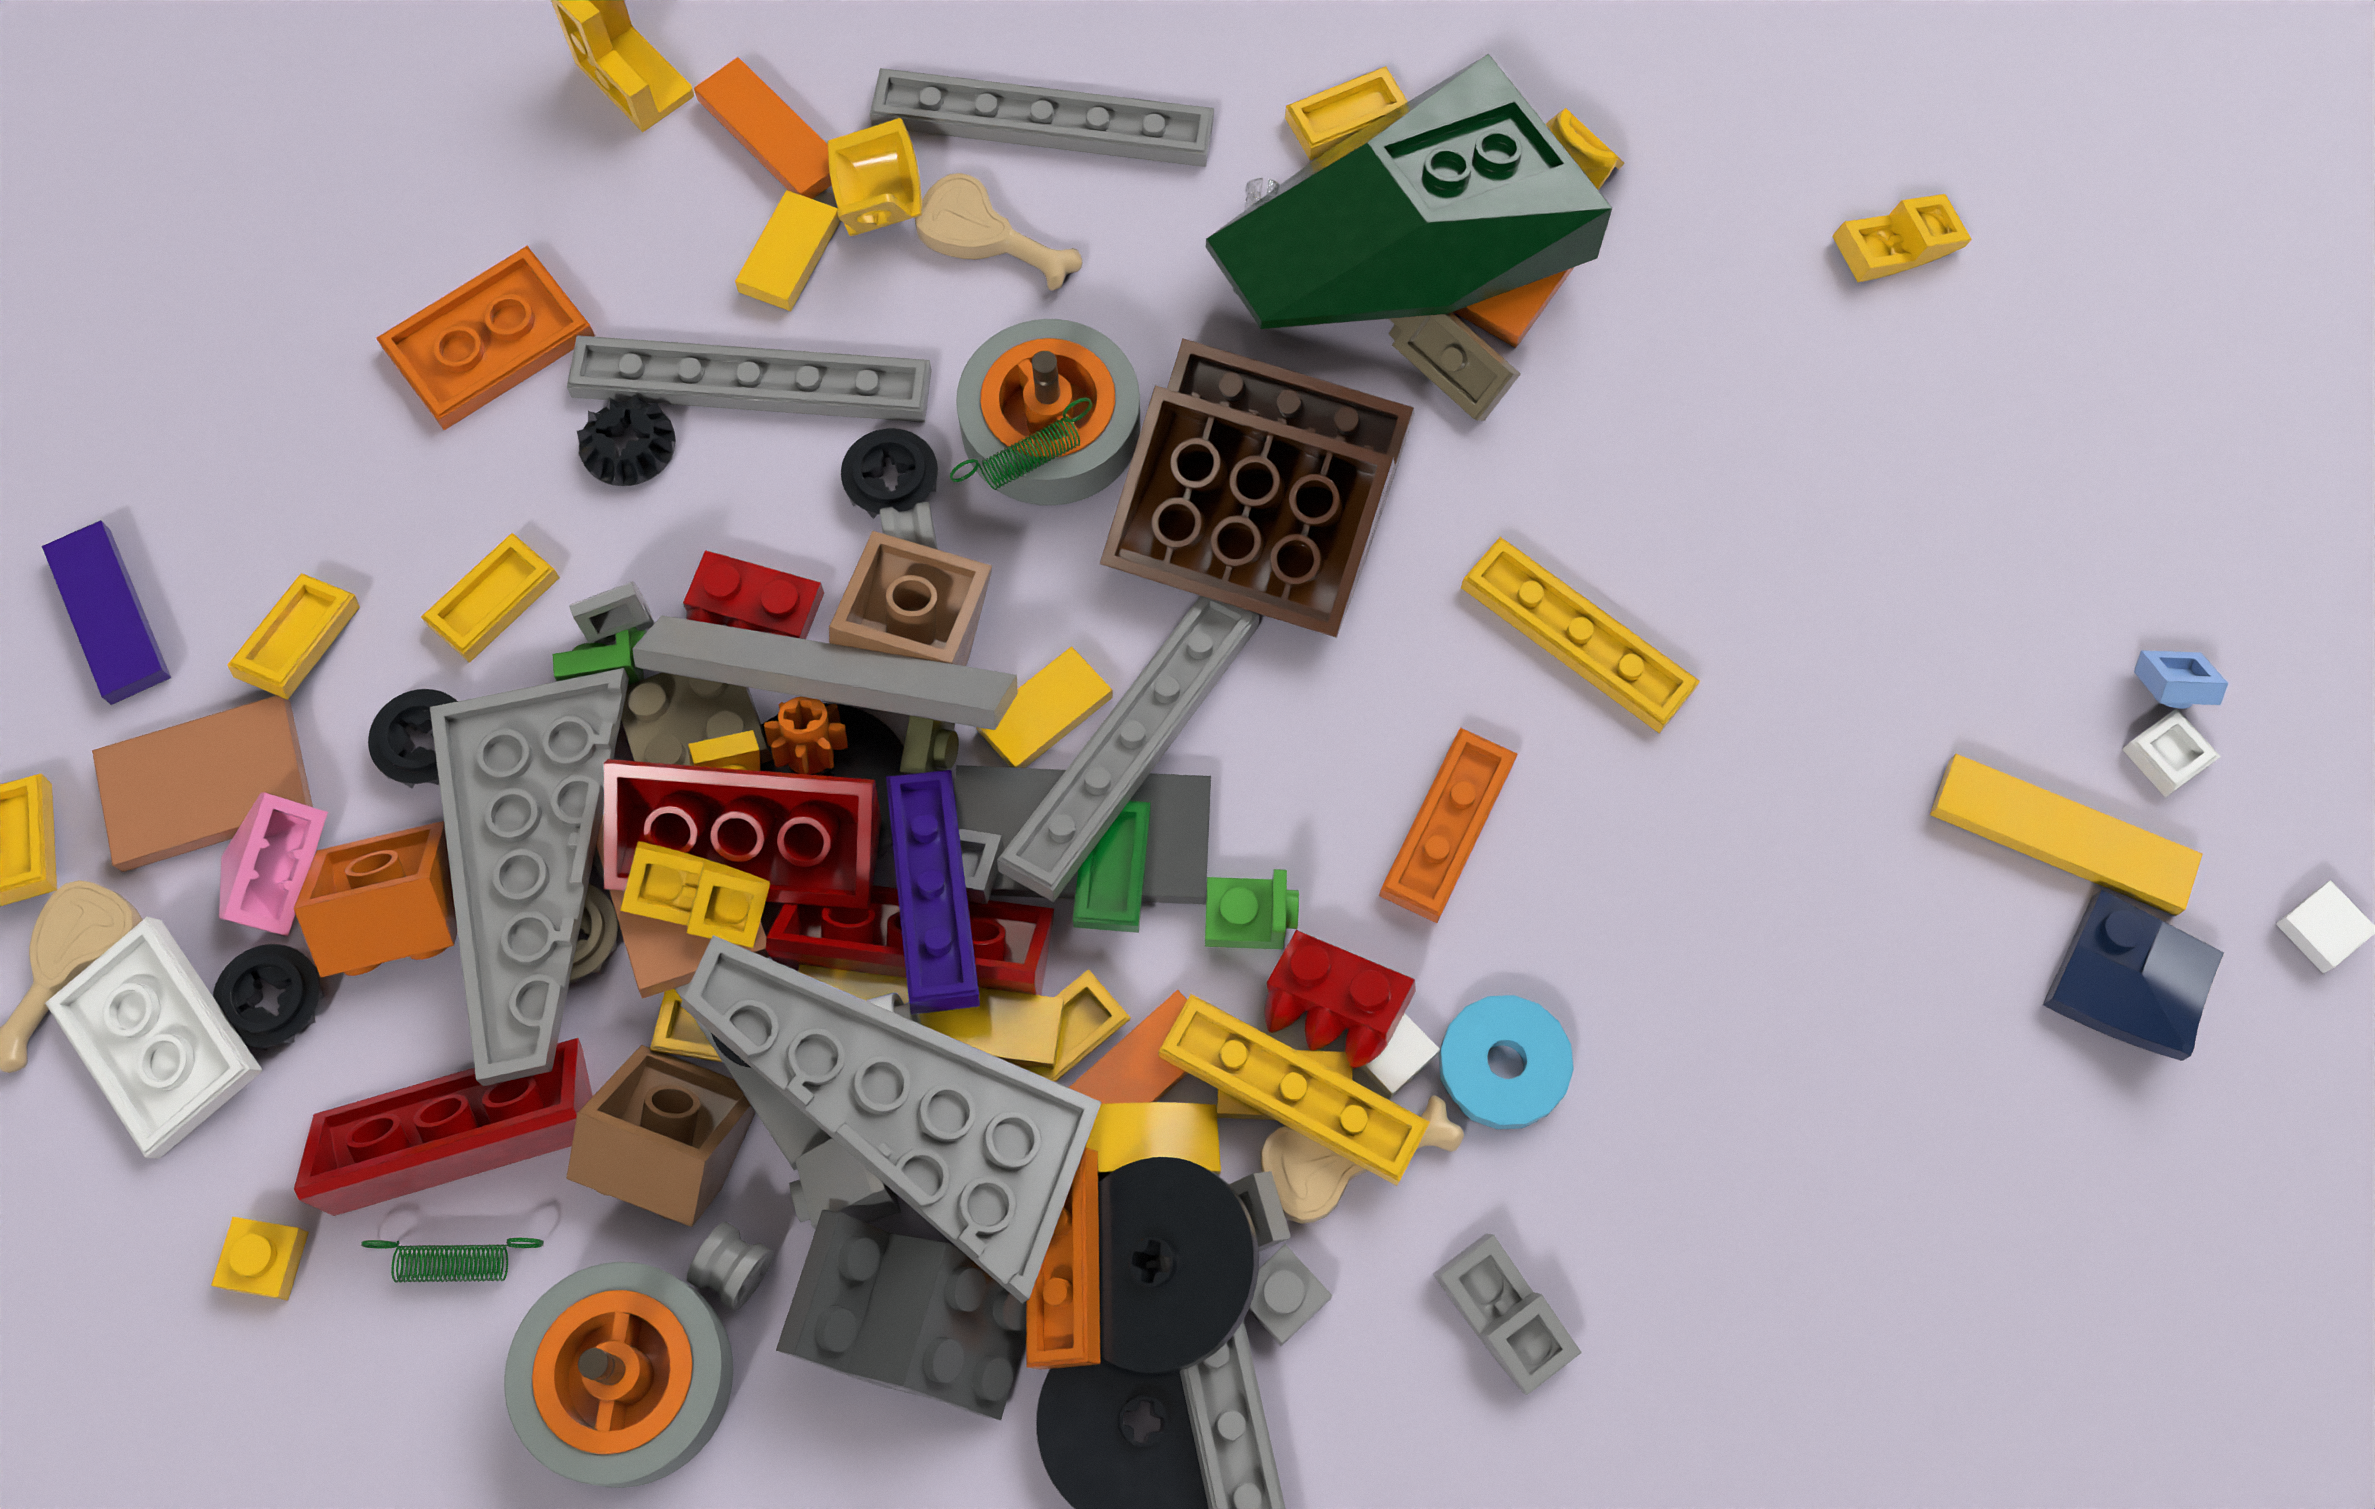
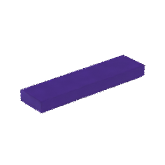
(932, 893)

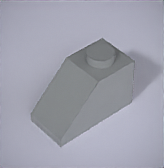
(839, 1183)

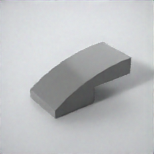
(611, 613)
(1507, 1314)

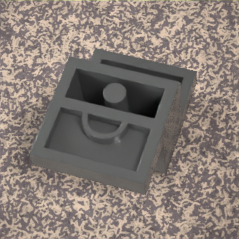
(905, 1316)

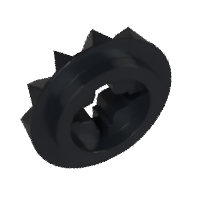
(642, 457)
(866, 462)
(391, 743)
(240, 990)

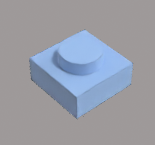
(2180, 678)

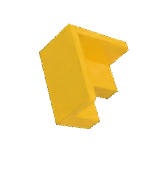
(621, 60)

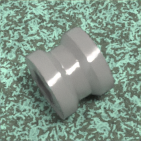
(910, 525)
(729, 1266)

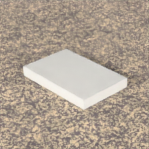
(153, 1037)

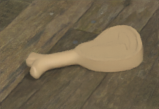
(963, 225)
(68, 936)
(1314, 1177)

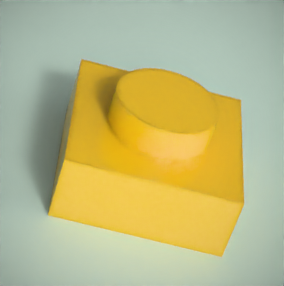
(728, 751)
(260, 1258)

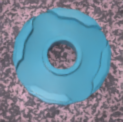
(1530, 1032)

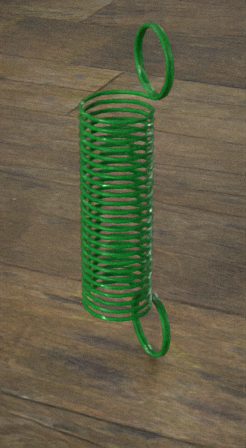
(1019, 446)
(389, 1244)

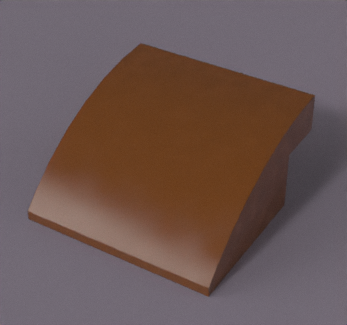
(1257, 487)

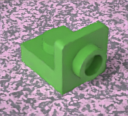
(598, 658)
(1250, 911)

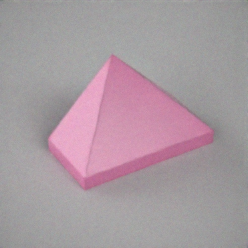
(269, 863)

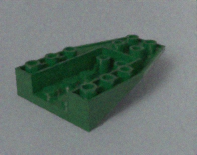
(1417, 213)

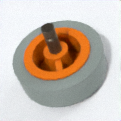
(1025, 383)
(618, 1375)

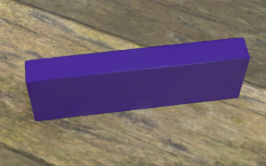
(106, 612)

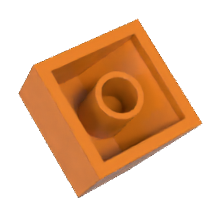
(378, 901)

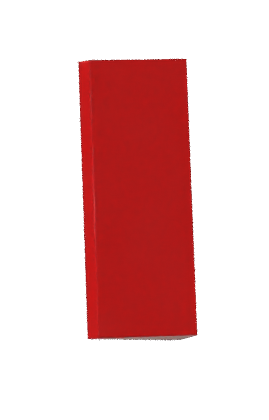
(796, 830)
(1007, 940)
(438, 1133)

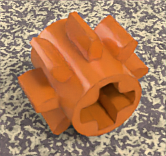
(806, 735)

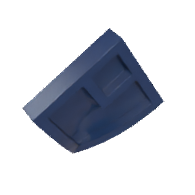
(2135, 978)

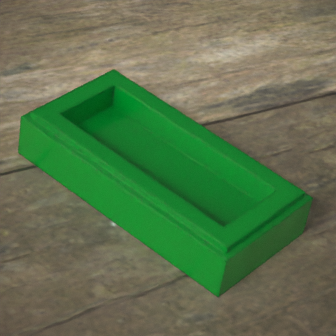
(1114, 873)

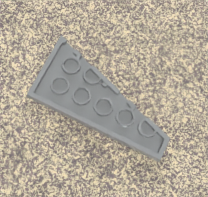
(521, 844)
(936, 1120)

